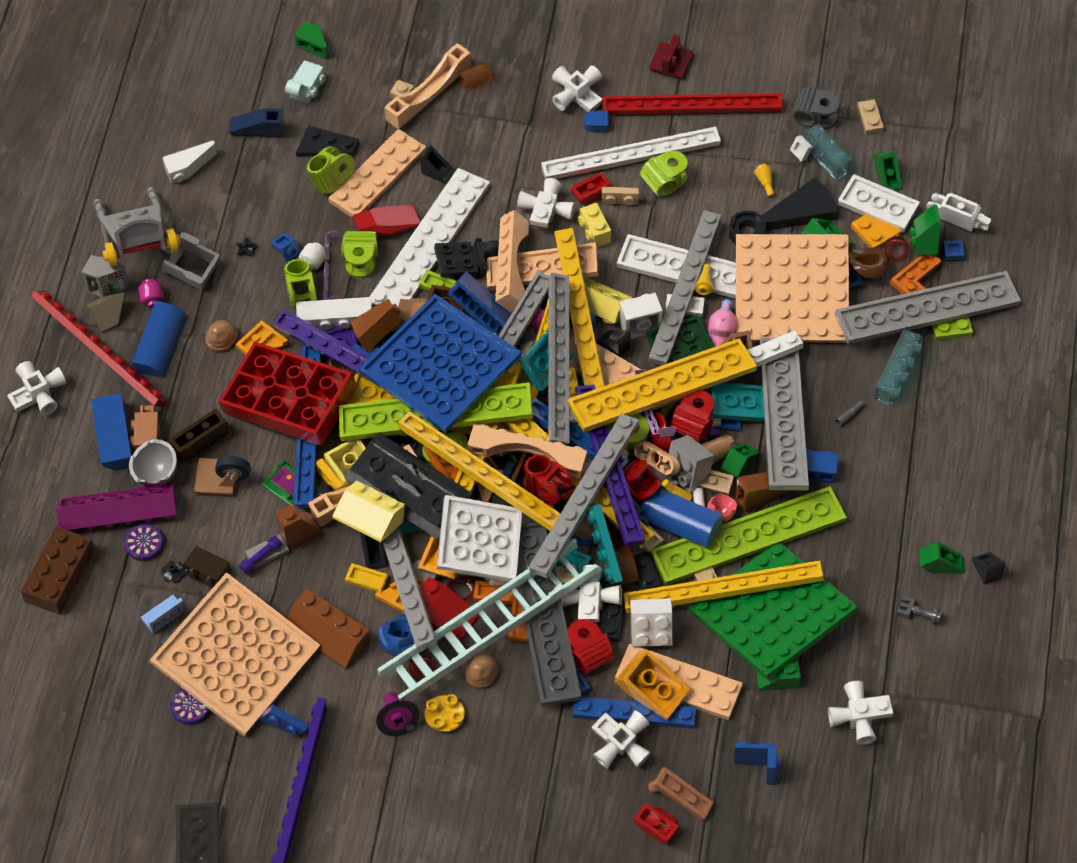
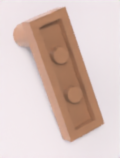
(681, 793)

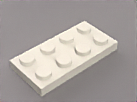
(878, 202)

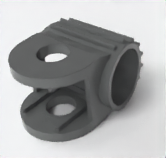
(812, 104)

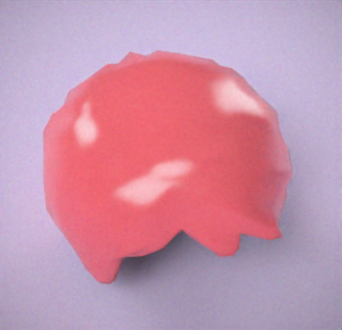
(724, 505)

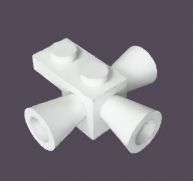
(577, 88)
(546, 204)
(36, 388)
(592, 597)
(861, 712)
(620, 739)

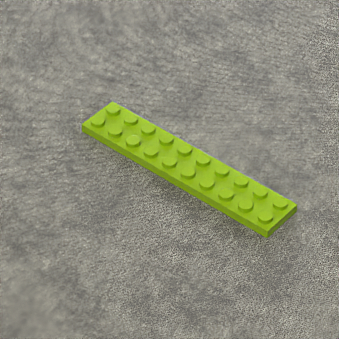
(382, 416)
(750, 535)

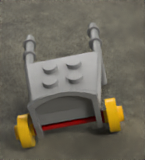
(134, 229)

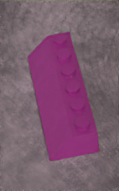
(116, 507)

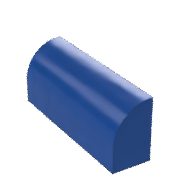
(479, 303)
(159, 339)
(112, 431)
(682, 517)

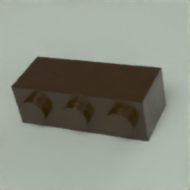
(199, 435)

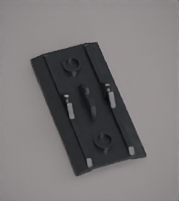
(408, 480)

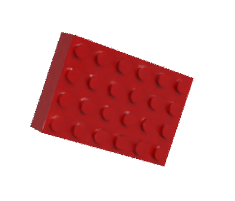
(287, 393)

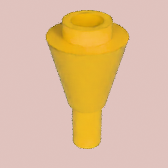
(764, 174)
(704, 283)
(676, 490)

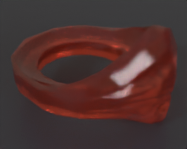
(897, 238)
(463, 579)
(411, 669)

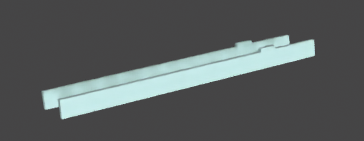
(497, 633)

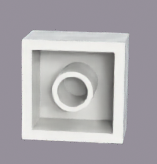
(640, 314)
(651, 622)

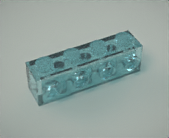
(897, 367)

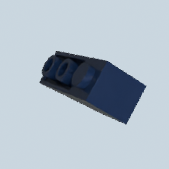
(260, 122)

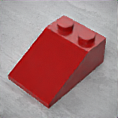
(443, 606)

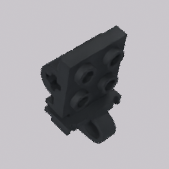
(458, 257)

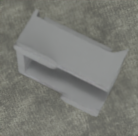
(191, 245)

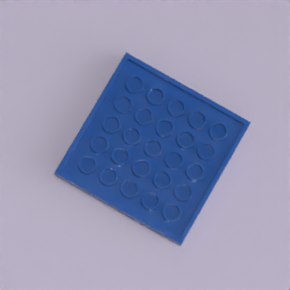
(440, 363)

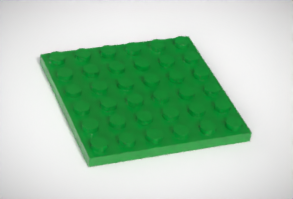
(778, 623)

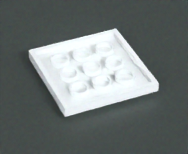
(479, 538)

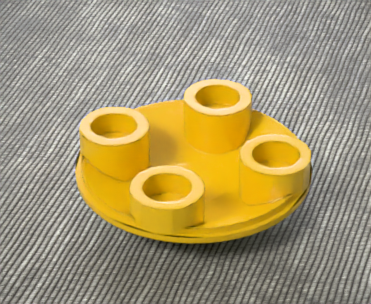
(444, 713)

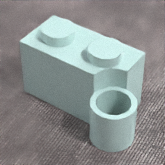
(306, 82)

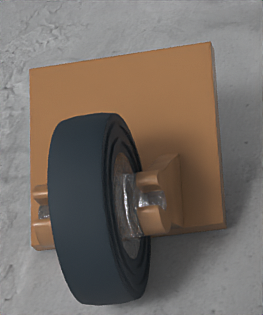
(220, 474)

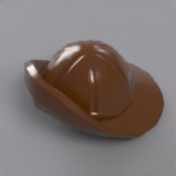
(868, 262)

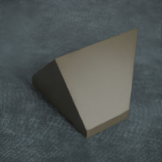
(106, 311)

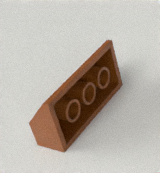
(336, 632)

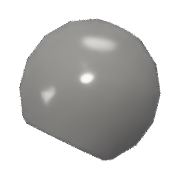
(153, 463)

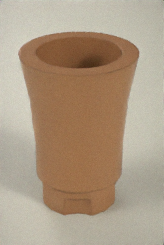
(719, 447)

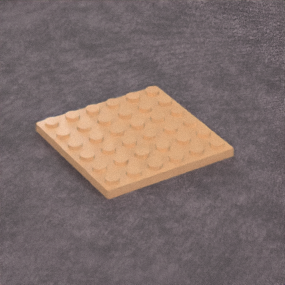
(791, 285)
(235, 654)

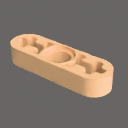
(664, 458)

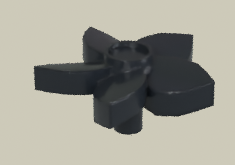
(246, 247)

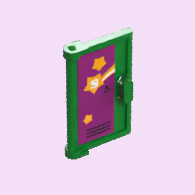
(282, 483)

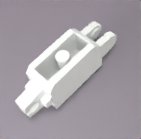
(960, 211)

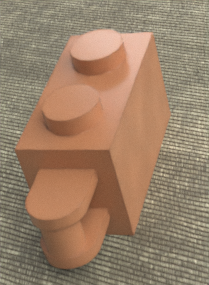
(145, 426)

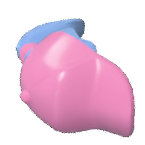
(722, 323)

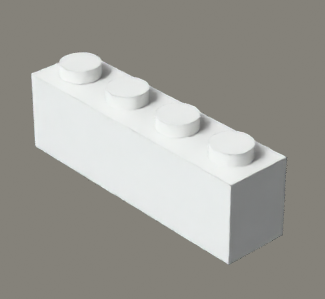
(332, 313)

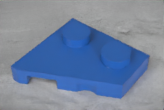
(282, 720)

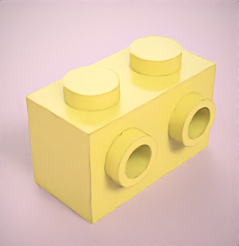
(595, 225)

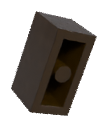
(206, 566)

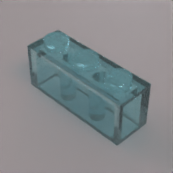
(828, 152)

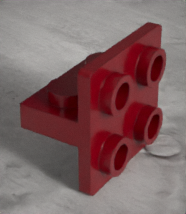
(671, 58)

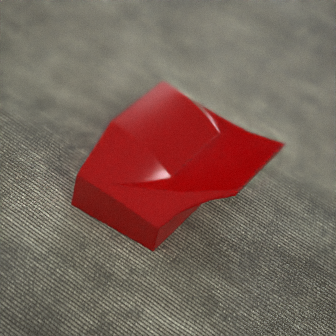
(590, 188)
(656, 823)

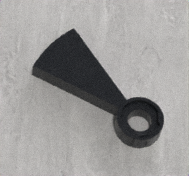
(797, 209)

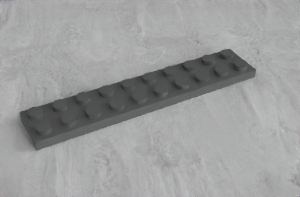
(547, 630)

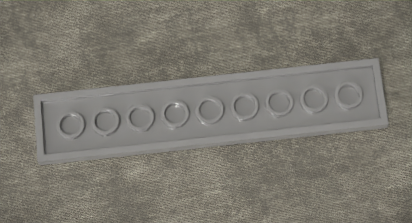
(927, 307)
(784, 423)

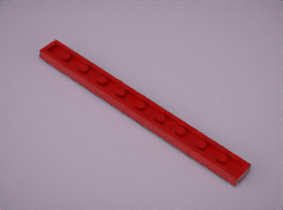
(693, 103)
(102, 350)

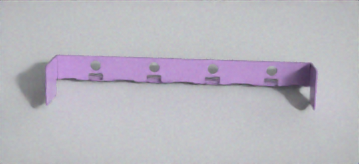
(335, 234)
(664, 432)

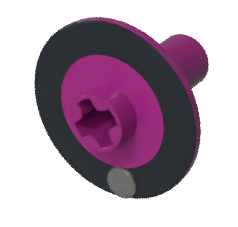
(397, 715)

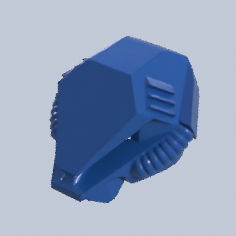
(395, 635)

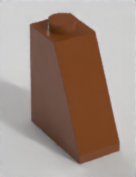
(376, 323)
(754, 491)
(296, 525)

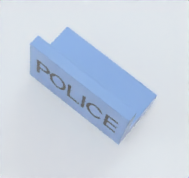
(163, 613)

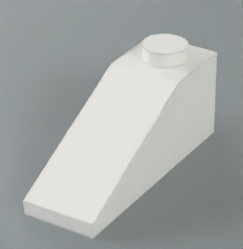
(187, 162)

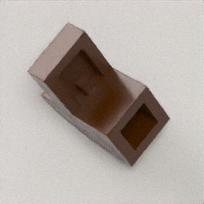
(626, 564)

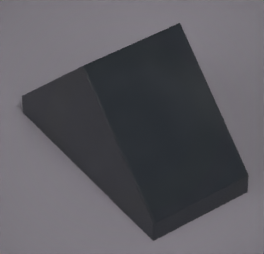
(435, 165)
(616, 341)
(372, 552)
(989, 567)

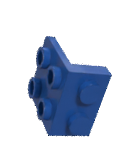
(759, 754)

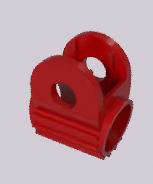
(694, 417)
(539, 471)
(640, 486)
(589, 645)

